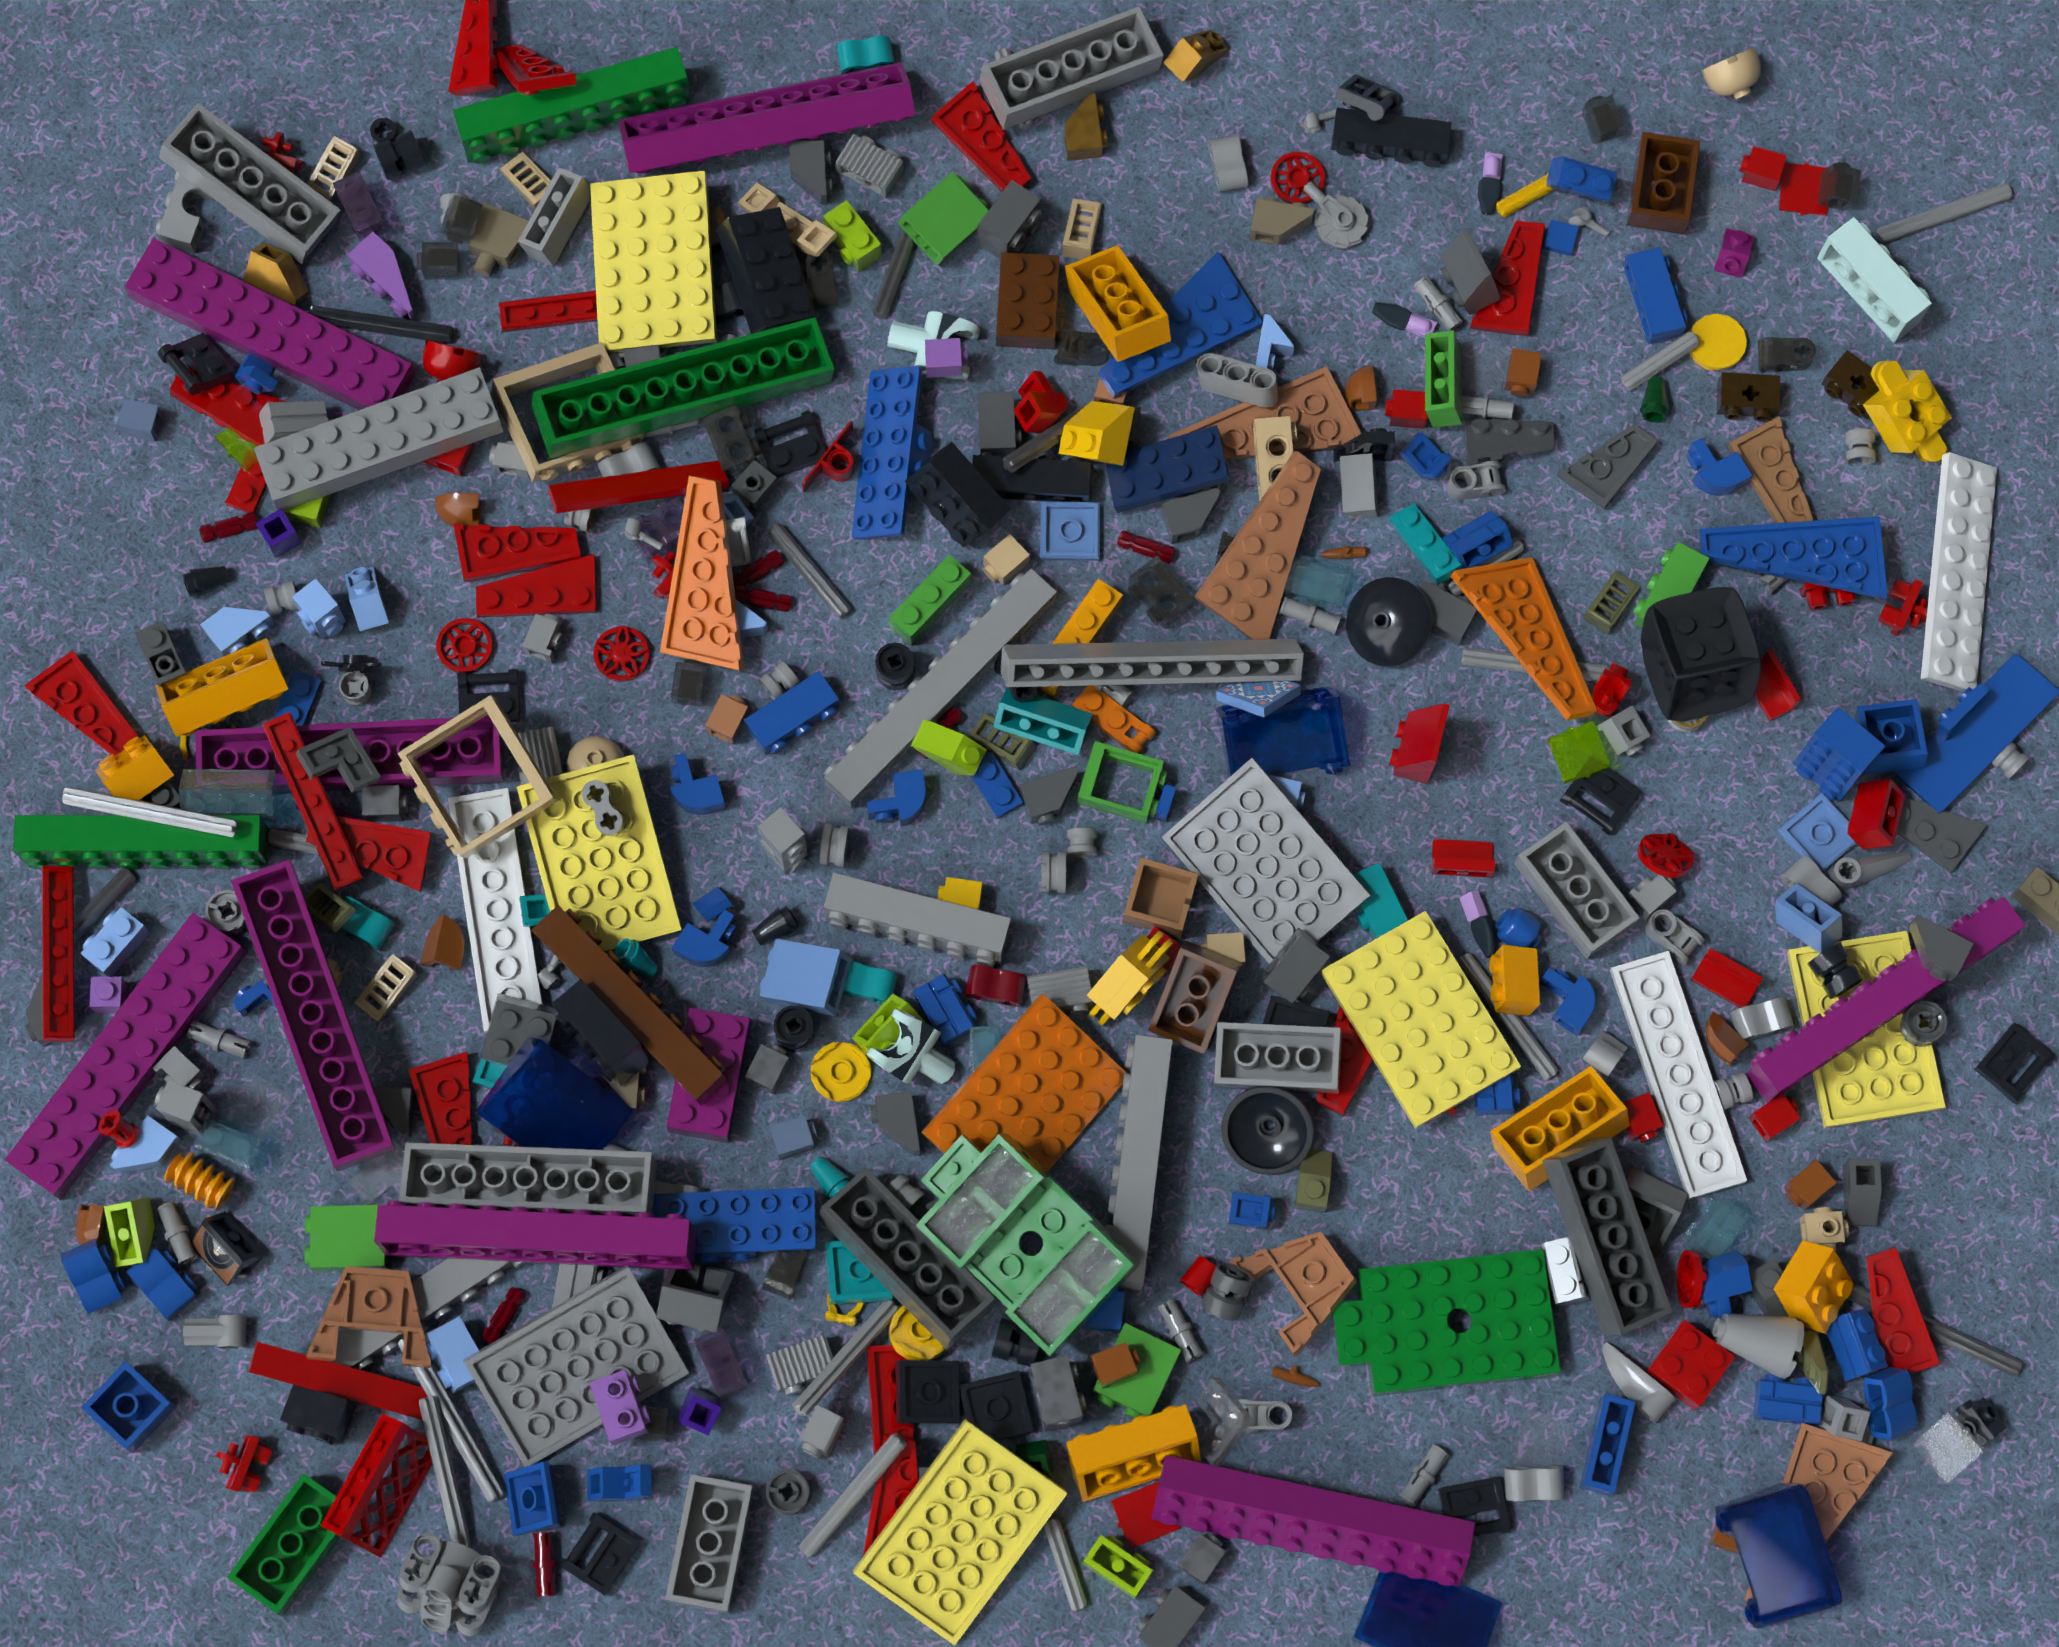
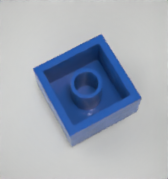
(1900, 730)
(128, 1407)

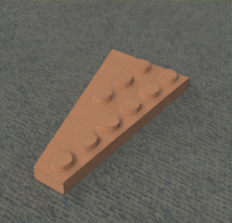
(1312, 404)
(1255, 567)
(1834, 1474)

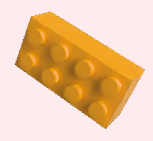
(1118, 303)
(222, 688)
(1559, 1120)
(1131, 1451)

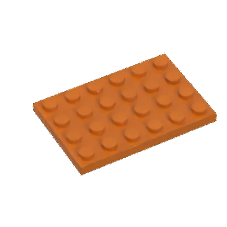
(1034, 1085)

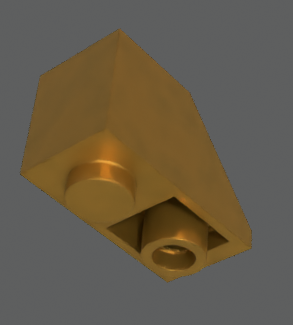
(1195, 54)
(1083, 131)
(275, 273)

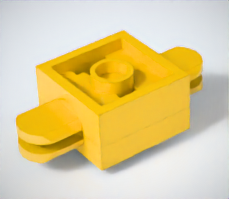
(1900, 424)
(1130, 977)

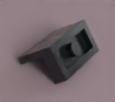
(225, 1247)

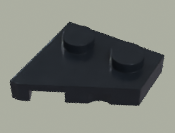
(1377, 441)

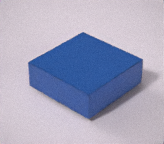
(1560, 237)
(1165, 803)
(712, 904)

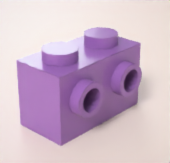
(620, 1407)

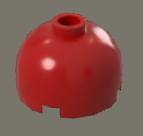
(447, 361)

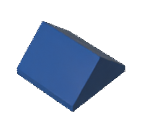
(532, 1499)

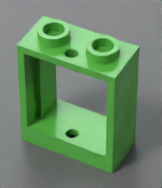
(1103, 751)

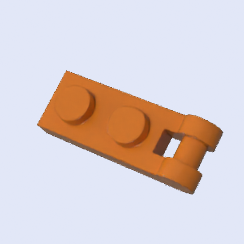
(1113, 719)

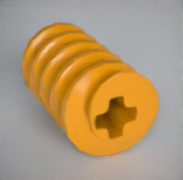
(199, 1181)

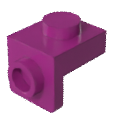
(1734, 252)

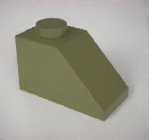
(1314, 1181)

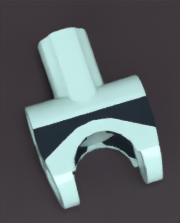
(937, 326)
(914, 1052)

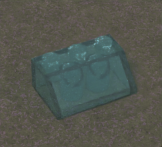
(230, 792)

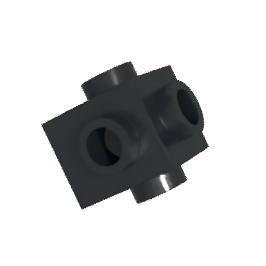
(1981, 1419)

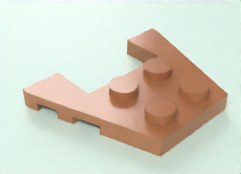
(1313, 1278)
(372, 1302)

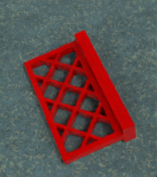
(368, 1476)

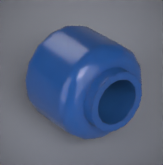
(1518, 928)

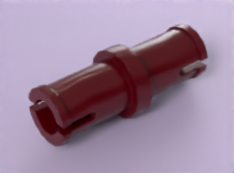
(544, 1564)

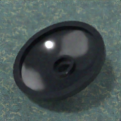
(1406, 626)
(1265, 1148)

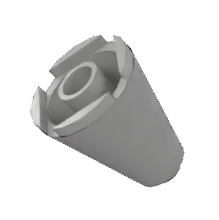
(1762, 1340)

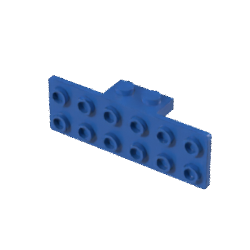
(889, 453)
(1978, 731)
(744, 1221)

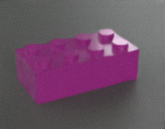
(727, 1040)

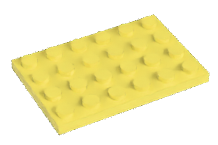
(653, 261)
(607, 881)
(1420, 1019)
(1883, 1071)
(960, 1532)

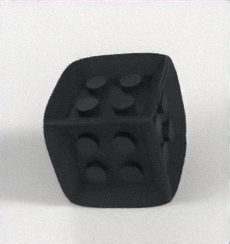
(1700, 653)

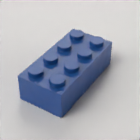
(1837, 755)

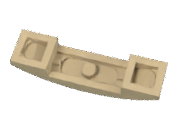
(805, 235)

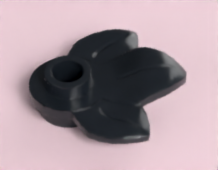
(352, 663)

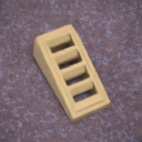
(324, 165)
(526, 193)
(1076, 246)
(402, 985)

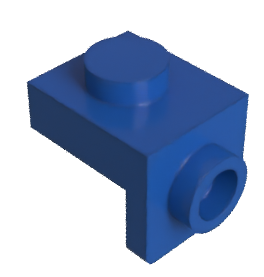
(256, 374)
(1425, 457)
(252, 997)
(1251, 1210)

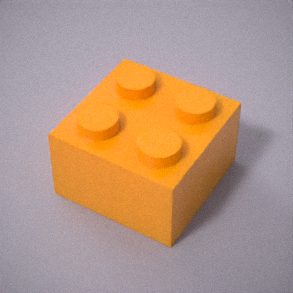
(134, 770)
(1814, 1286)

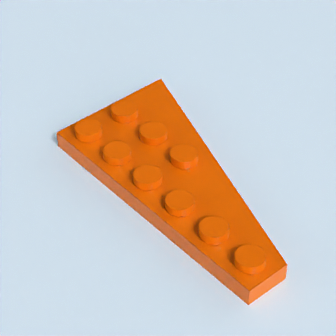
(702, 599)
(1522, 615)

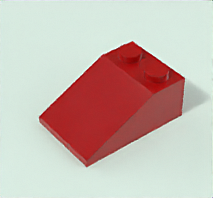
(1419, 743)

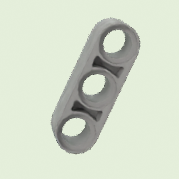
(1237, 380)

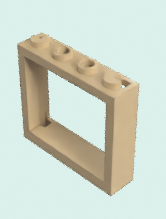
(543, 374)
(426, 792)

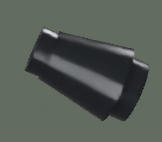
(204, 580)
(776, 925)

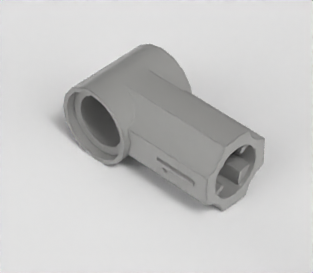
(221, 1332)

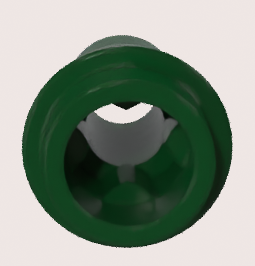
(1655, 402)

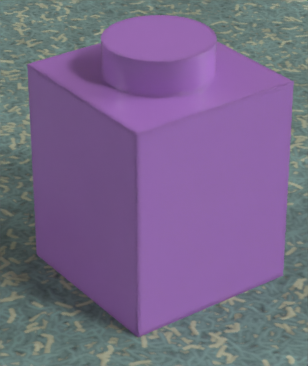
(944, 357)
(107, 994)

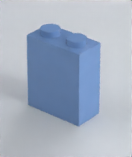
(805, 976)

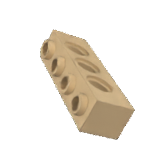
(1267, 431)

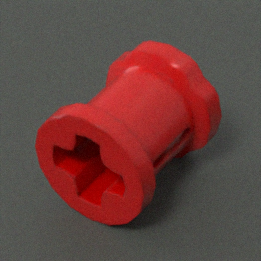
(119, 1129)

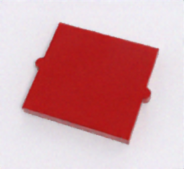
(1801, 189)
(1135, 1516)

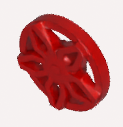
(1296, 176)
(464, 645)
(621, 654)
(1665, 855)
(1690, 1279)

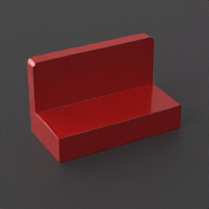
(1775, 688)
(1462, 858)
(1726, 978)

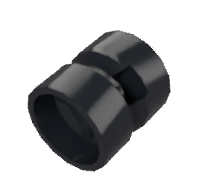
(399, 155)
(894, 666)
(1835, 970)
(794, 1028)
(1024, 1353)

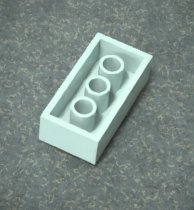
(1874, 279)

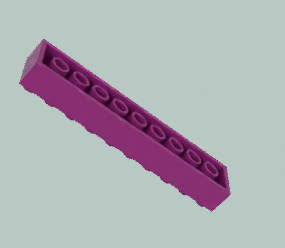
(766, 118)
(267, 328)
(465, 758)
(1875, 1004)
(313, 1015)
(124, 1055)
(535, 1236)
(1313, 1521)

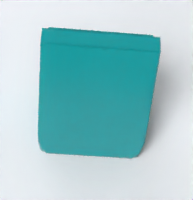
(533, 909)

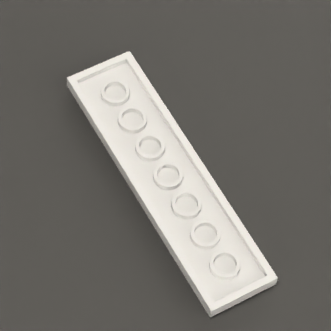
(1958, 573)
(491, 893)
(1678, 1075)

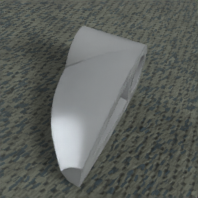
(1866, 868)
(1637, 1385)

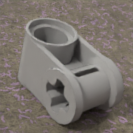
(1481, 478)
(1674, 937)
(1260, 1413)

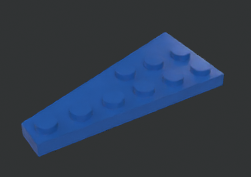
(1201, 318)
(1820, 552)

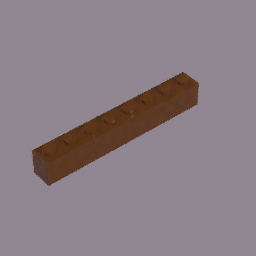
(634, 1009)

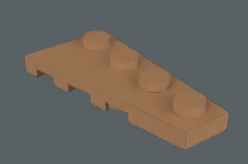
(1773, 472)

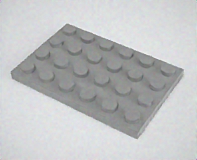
(1265, 862)
(543, 1369)

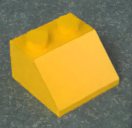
(1098, 433)

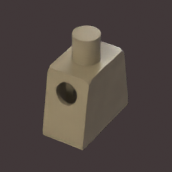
(496, 239)

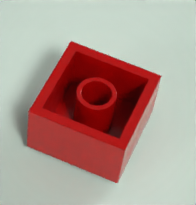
(1689, 1364)

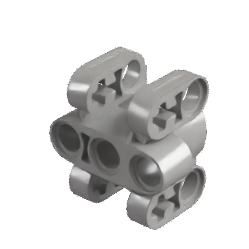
(447, 1585)

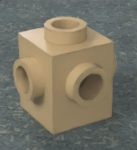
(1812, 1227)

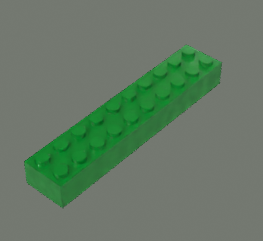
(682, 387)

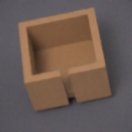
(1160, 897)

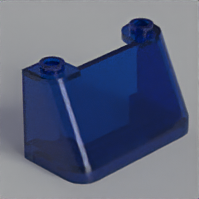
(1292, 738)
(1781, 1554)

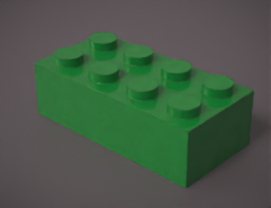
(288, 1547)

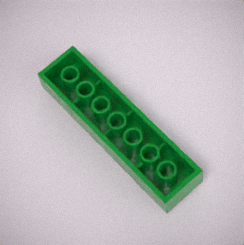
(597, 99)
(135, 841)

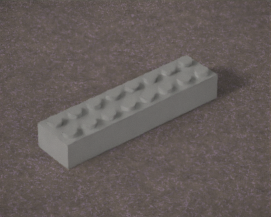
(378, 439)
(1139, 1149)
(528, 1178)

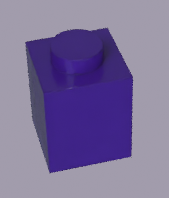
(278, 533)
(699, 1410)

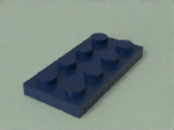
(1168, 469)

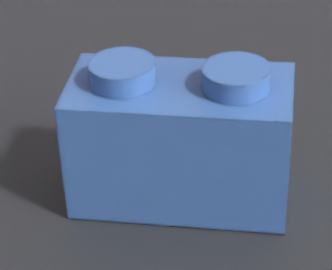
(1808, 918)

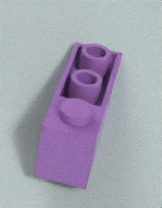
(379, 266)

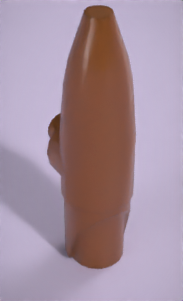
(1345, 553)
(1294, 1377)

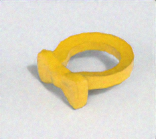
(849, 1319)

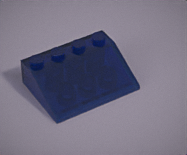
(552, 1103)
(1424, 1614)

